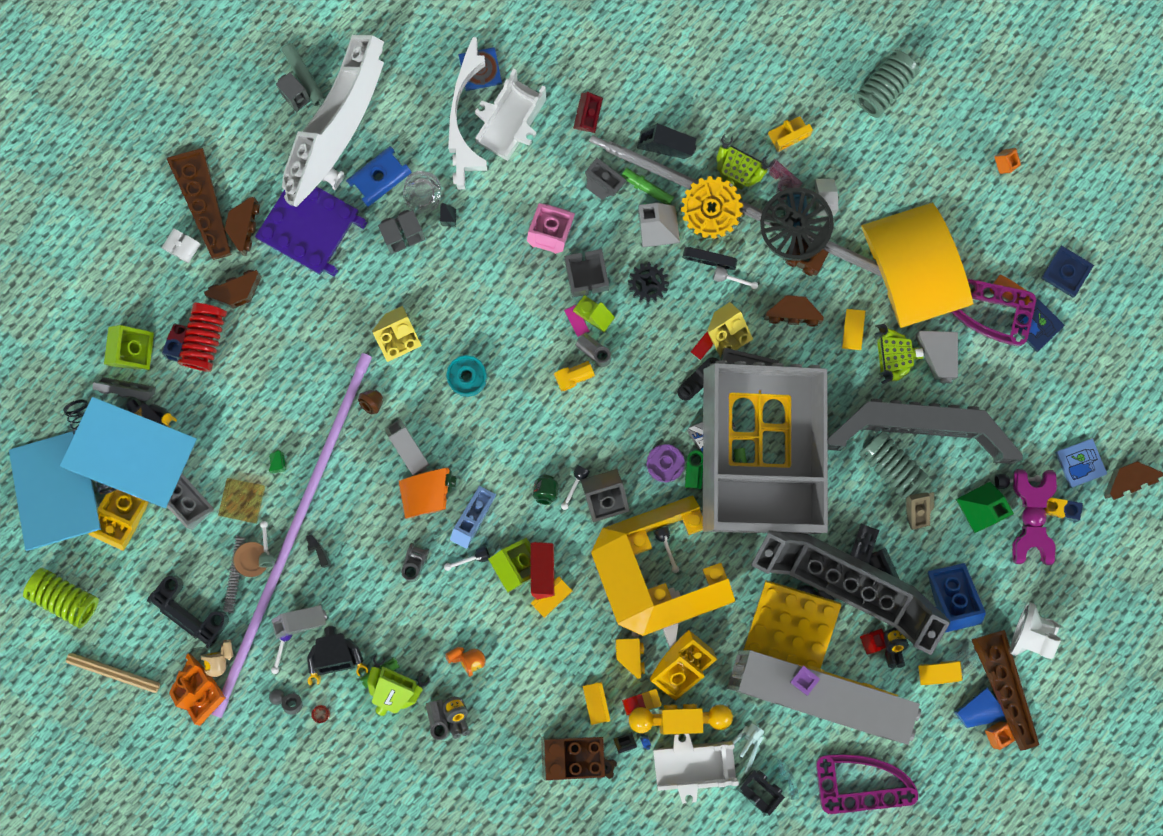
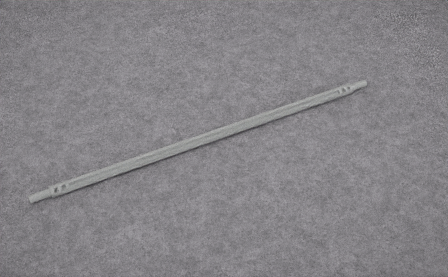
(748, 209)

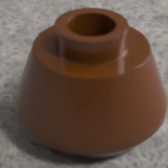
(371, 401)

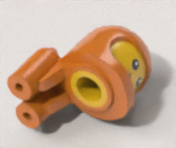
(470, 660)

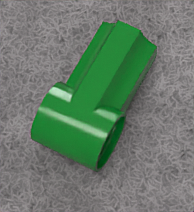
(694, 472)

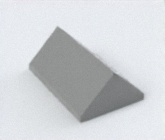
(188, 504)

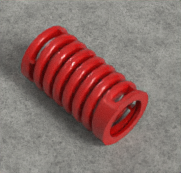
(190, 355)

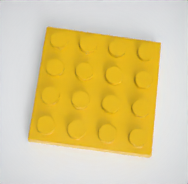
(792, 625)

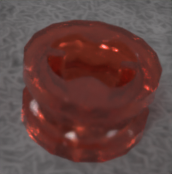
(320, 720)

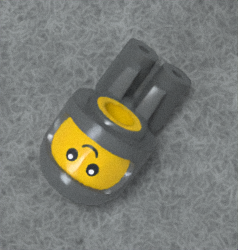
(455, 713)

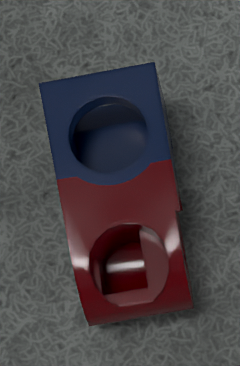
(174, 342)

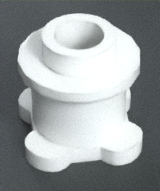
(334, 178)

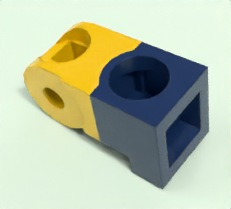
(1064, 509)

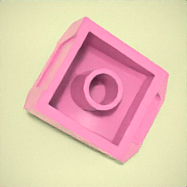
(550, 228)

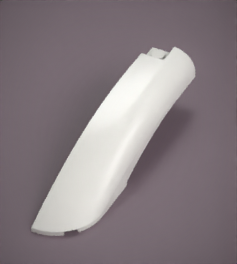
(336, 120)

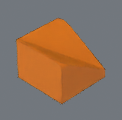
(1007, 160)
(1000, 735)

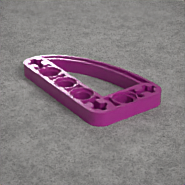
(997, 298)
(859, 797)

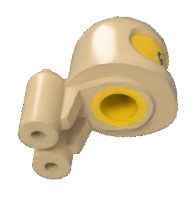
(216, 662)

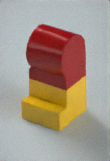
(648, 700)

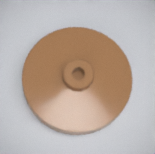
(247, 559)

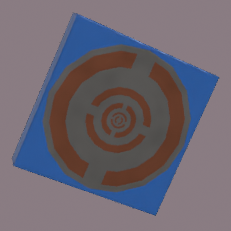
(488, 75)

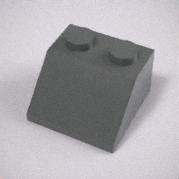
(605, 495)

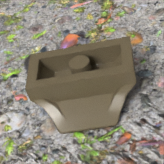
(919, 509)

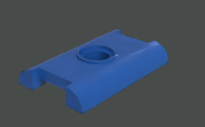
(385, 164)

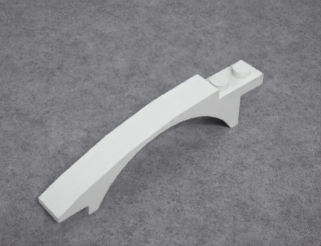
(464, 158)

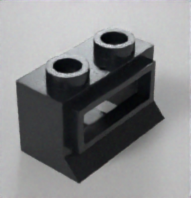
(773, 789)

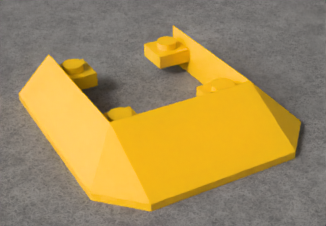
(653, 608)

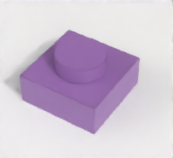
(805, 680)

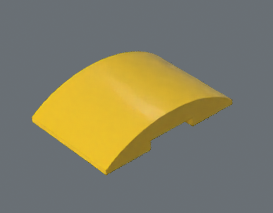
(918, 264)

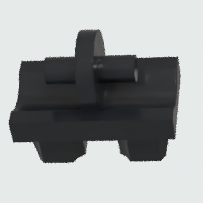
(864, 543)

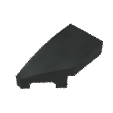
(313, 544)

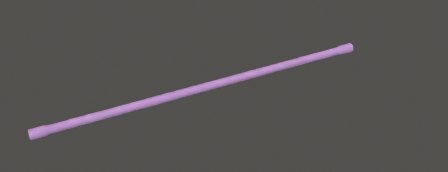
(360, 370)

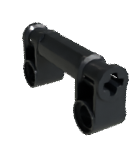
(205, 631)

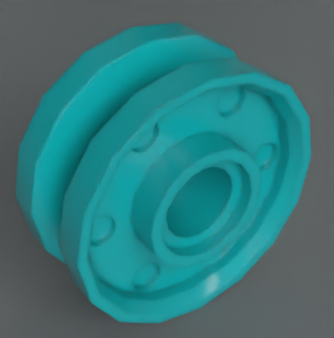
(466, 364)

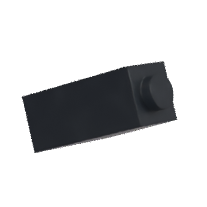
(666, 141)

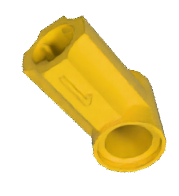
(570, 377)

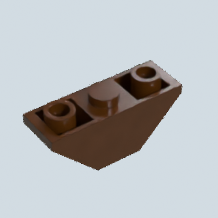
(241, 224)
(235, 290)
(794, 311)
(1131, 478)

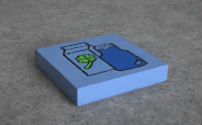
(1081, 463)

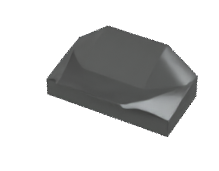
(603, 180)

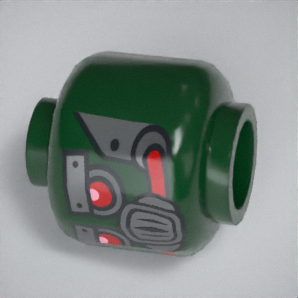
(545, 490)

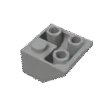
(658, 224)

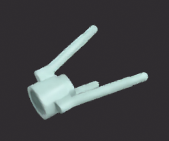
(753, 735)

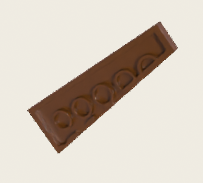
(197, 187)
(1003, 676)

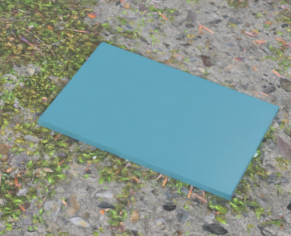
(128, 452)
(49, 498)

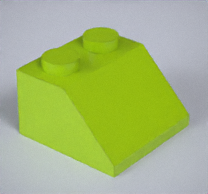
(128, 347)
(513, 564)

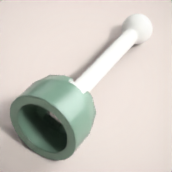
(266, 559)

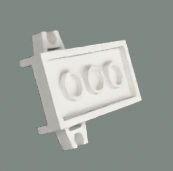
(509, 117)
(694, 766)

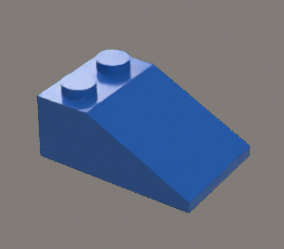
(956, 596)

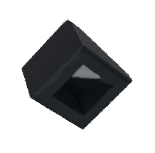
(447, 215)

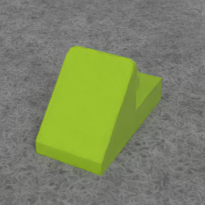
(594, 313)

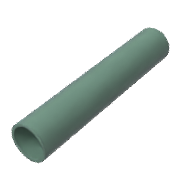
(303, 74)

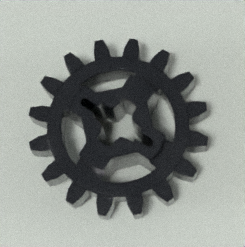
(654, 286)

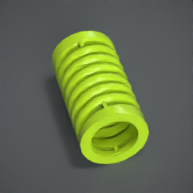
(60, 597)

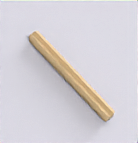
(113, 672)

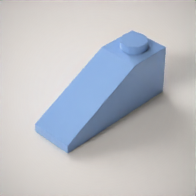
(472, 517)

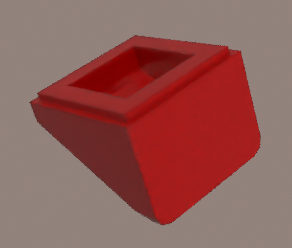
(873, 641)

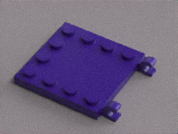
(309, 230)

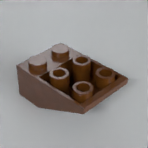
(572, 758)

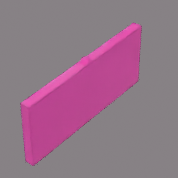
(576, 321)

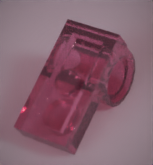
(786, 178)

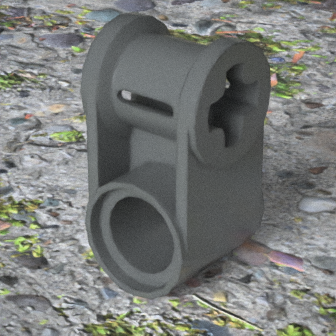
(414, 561)

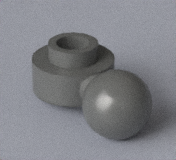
(277, 697)

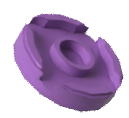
(665, 463)

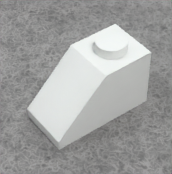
(827, 189)

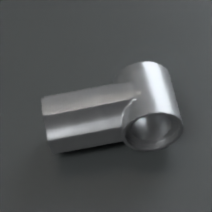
(593, 349)
(436, 718)

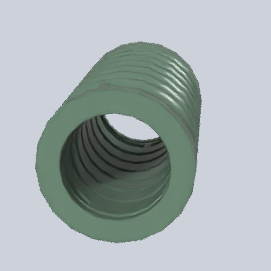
(878, 90)
(893, 460)

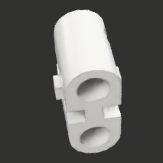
(181, 245)

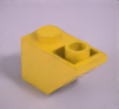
(628, 654)

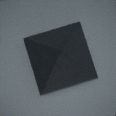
(625, 743)

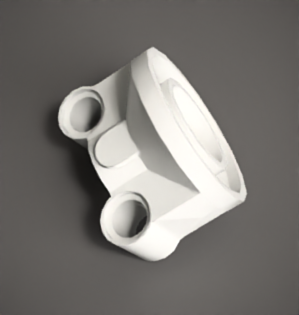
(1035, 634)

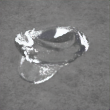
(422, 192)

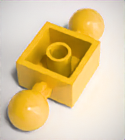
(680, 720)

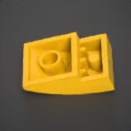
(119, 518)
(683, 665)

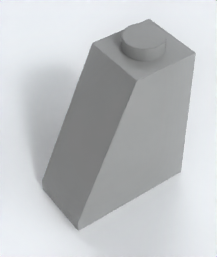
(940, 353)
(407, 447)
(299, 621)

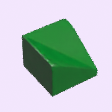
(277, 462)

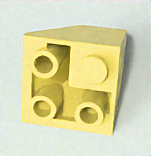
(728, 329)
(395, 334)

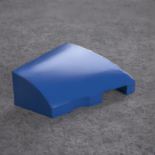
(980, 710)

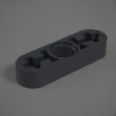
(709, 258)

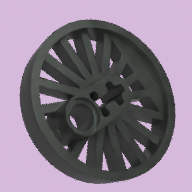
(791, 217)

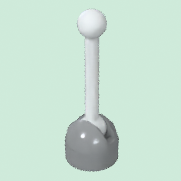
(721, 274)

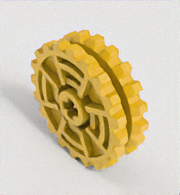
(697, 205)

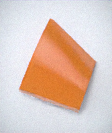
(424, 493)
(196, 691)

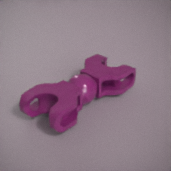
(1034, 516)

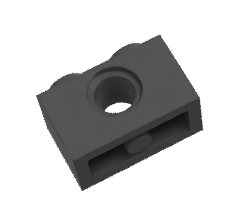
(292, 91)

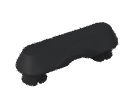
(695, 382)

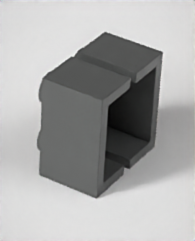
(408, 223)
(586, 274)

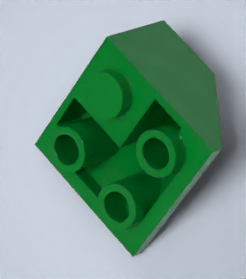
(984, 507)

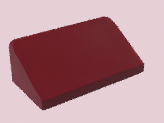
(588, 112)

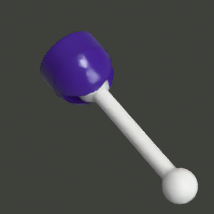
(275, 669)

